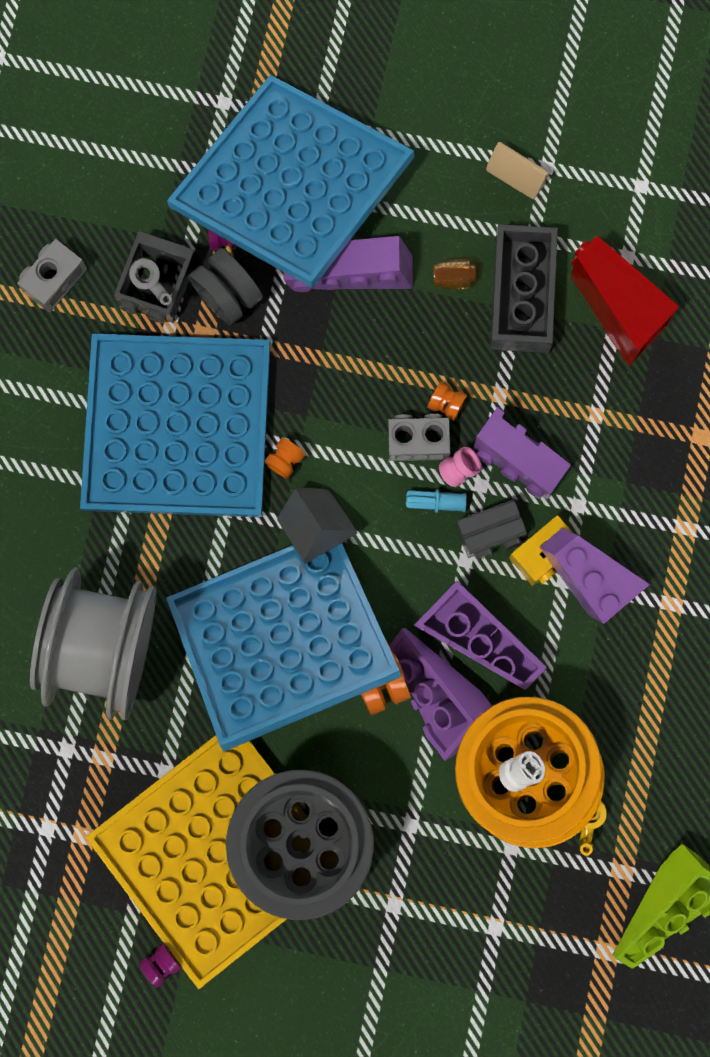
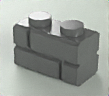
(491, 529)

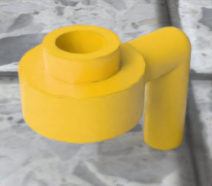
(586, 835)

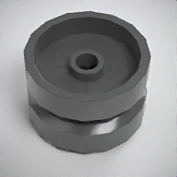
(225, 286)

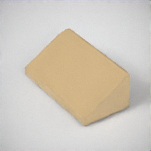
(517, 170)

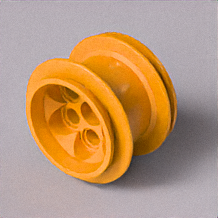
(510, 726)

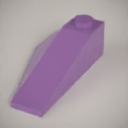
(439, 692)

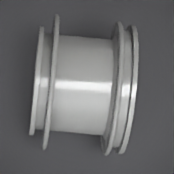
(92, 643)

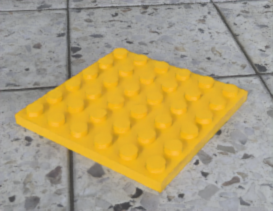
(174, 860)

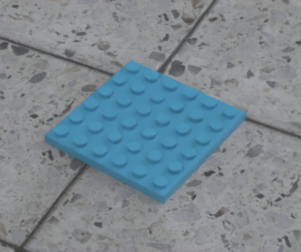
(291, 180)
(176, 425)
(280, 642)

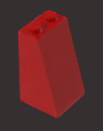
(621, 298)

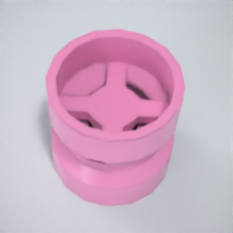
(462, 465)

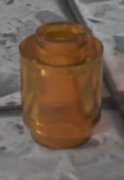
(454, 274)

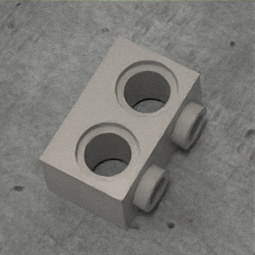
(418, 447)

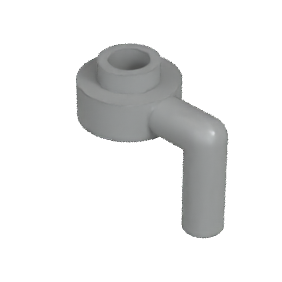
(151, 282)

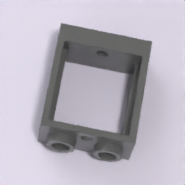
(163, 250)

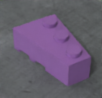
(591, 575)

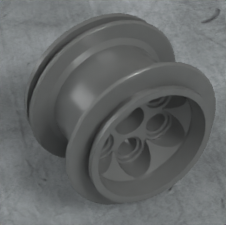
(249, 845)

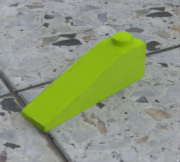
(671, 902)

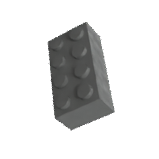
(523, 288)

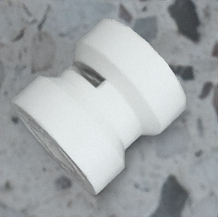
(521, 771)

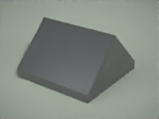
(314, 522)

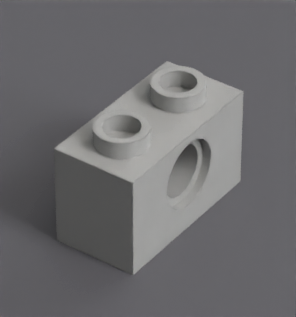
(51, 291)

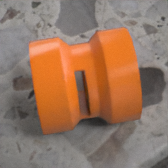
(447, 401)
(286, 456)

